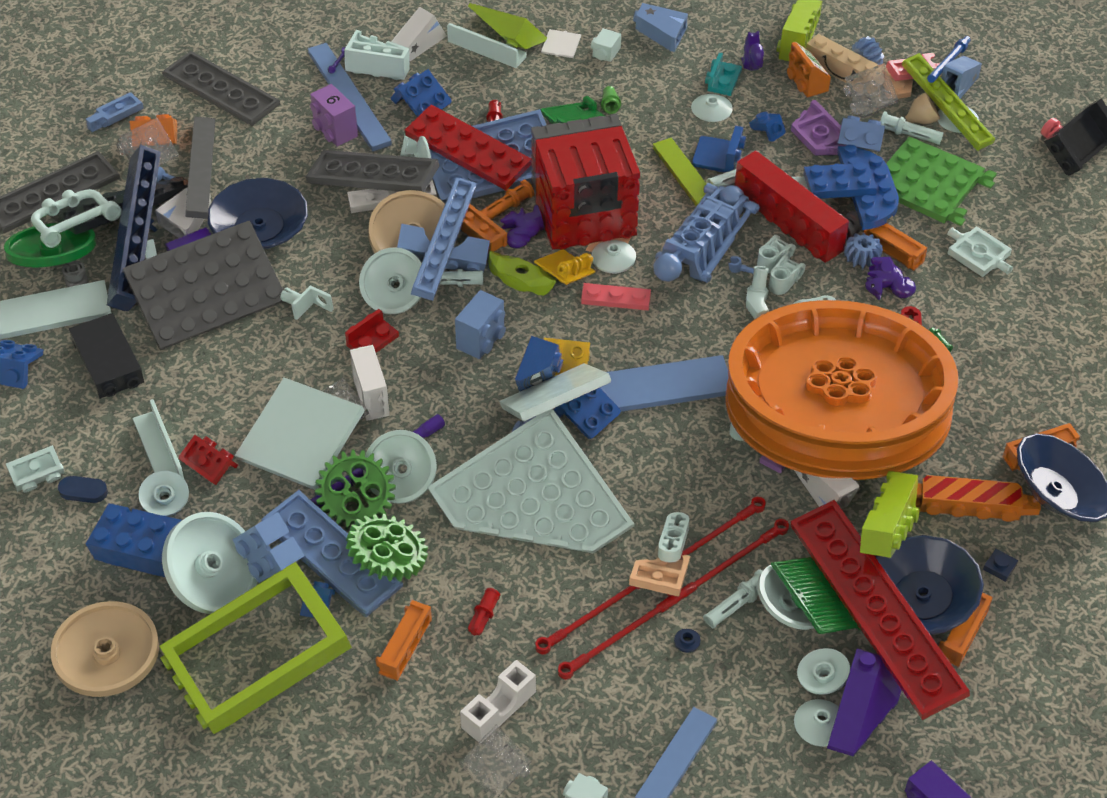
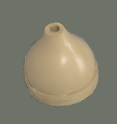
(922, 111)

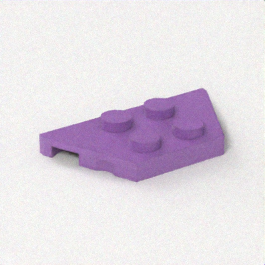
(817, 130)

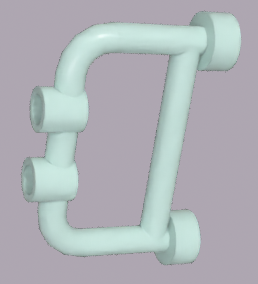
(51, 236)

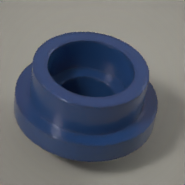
(687, 646)

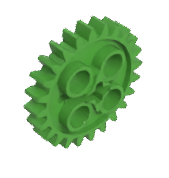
(374, 478)
(386, 547)

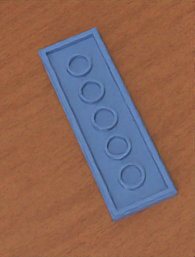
(668, 383)
(326, 554)

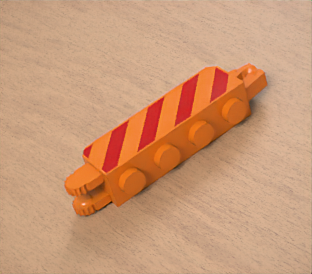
(974, 498)

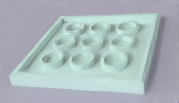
(555, 391)
(299, 432)

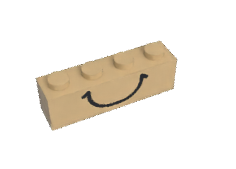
(837, 59)

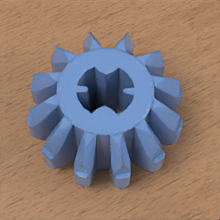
(869, 49)
(861, 249)

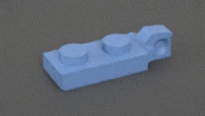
(114, 112)

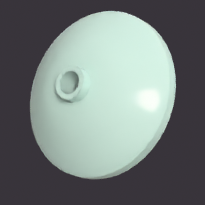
(379, 277)
(407, 449)
(778, 601)

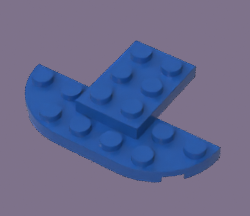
(858, 176)

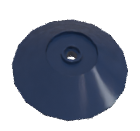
(270, 205)
(1063, 478)
(940, 571)

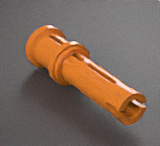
(511, 199)

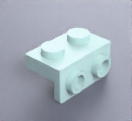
(34, 469)

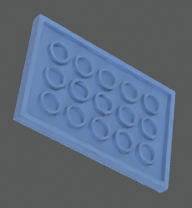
(512, 131)

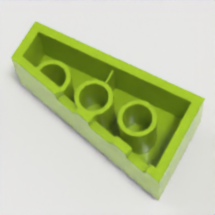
(799, 26)
(891, 515)

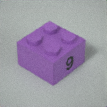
(333, 115)

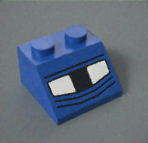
(539, 363)

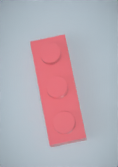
(616, 296)

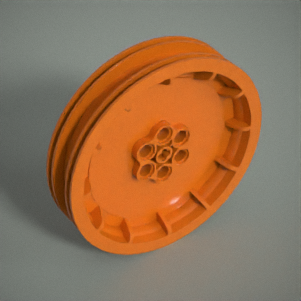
(841, 389)

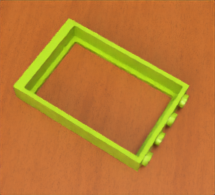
(277, 680)

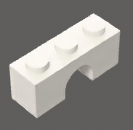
(513, 689)

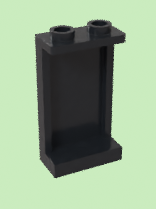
(1080, 138)
(107, 355)

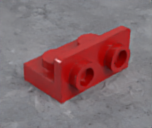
(371, 331)
(206, 459)

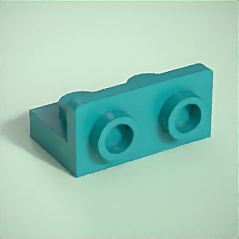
(722, 76)

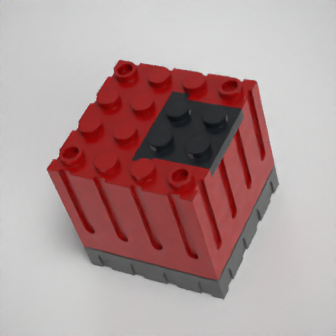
(585, 181)

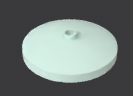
(204, 563)

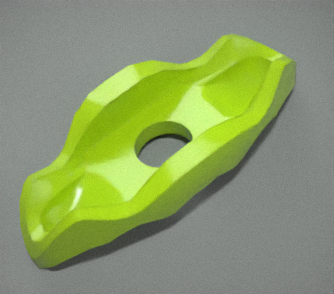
(534, 281)

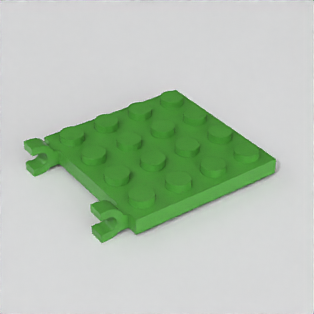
(935, 180)

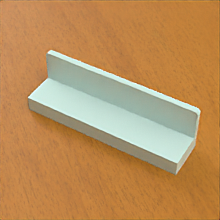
(485, 46)
(157, 442)

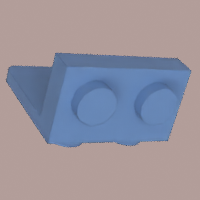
(861, 134)

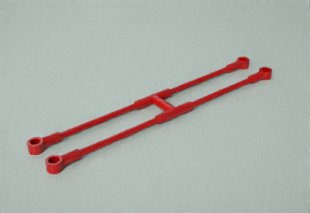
(669, 601)

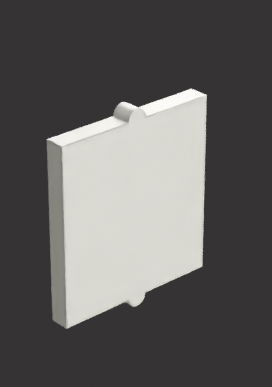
(561, 43)

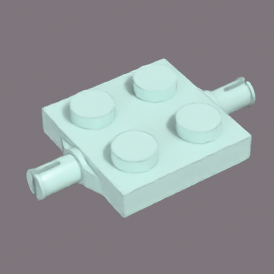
(979, 251)

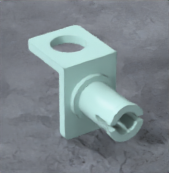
(302, 302)

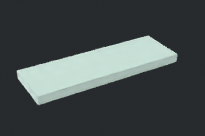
(53, 309)

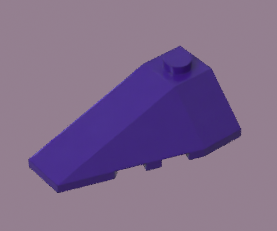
(864, 703)

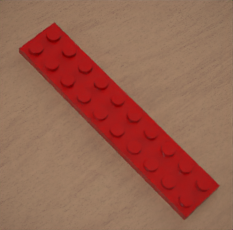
(880, 611)

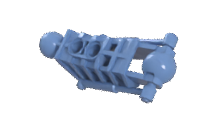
(705, 234)

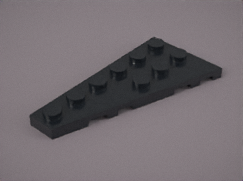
(164, 191)

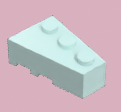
(376, 58)

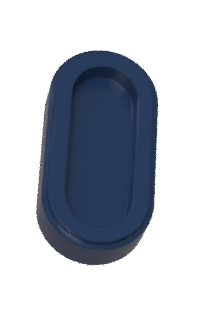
(82, 489)

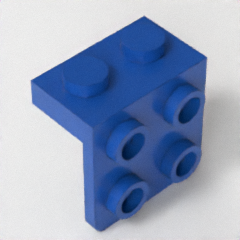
(421, 92)
(719, 153)
(15, 361)
(590, 412)

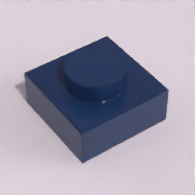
(1000, 565)

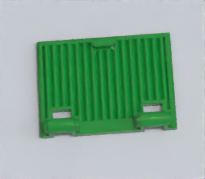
(572, 112)
(814, 595)

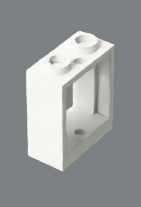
(369, 382)

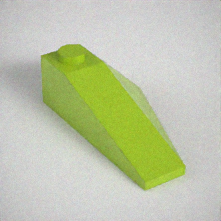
(514, 29)

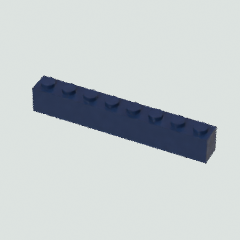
(133, 224)

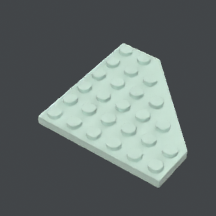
(534, 490)

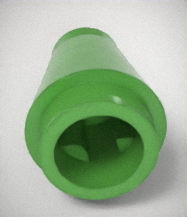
(610, 100)

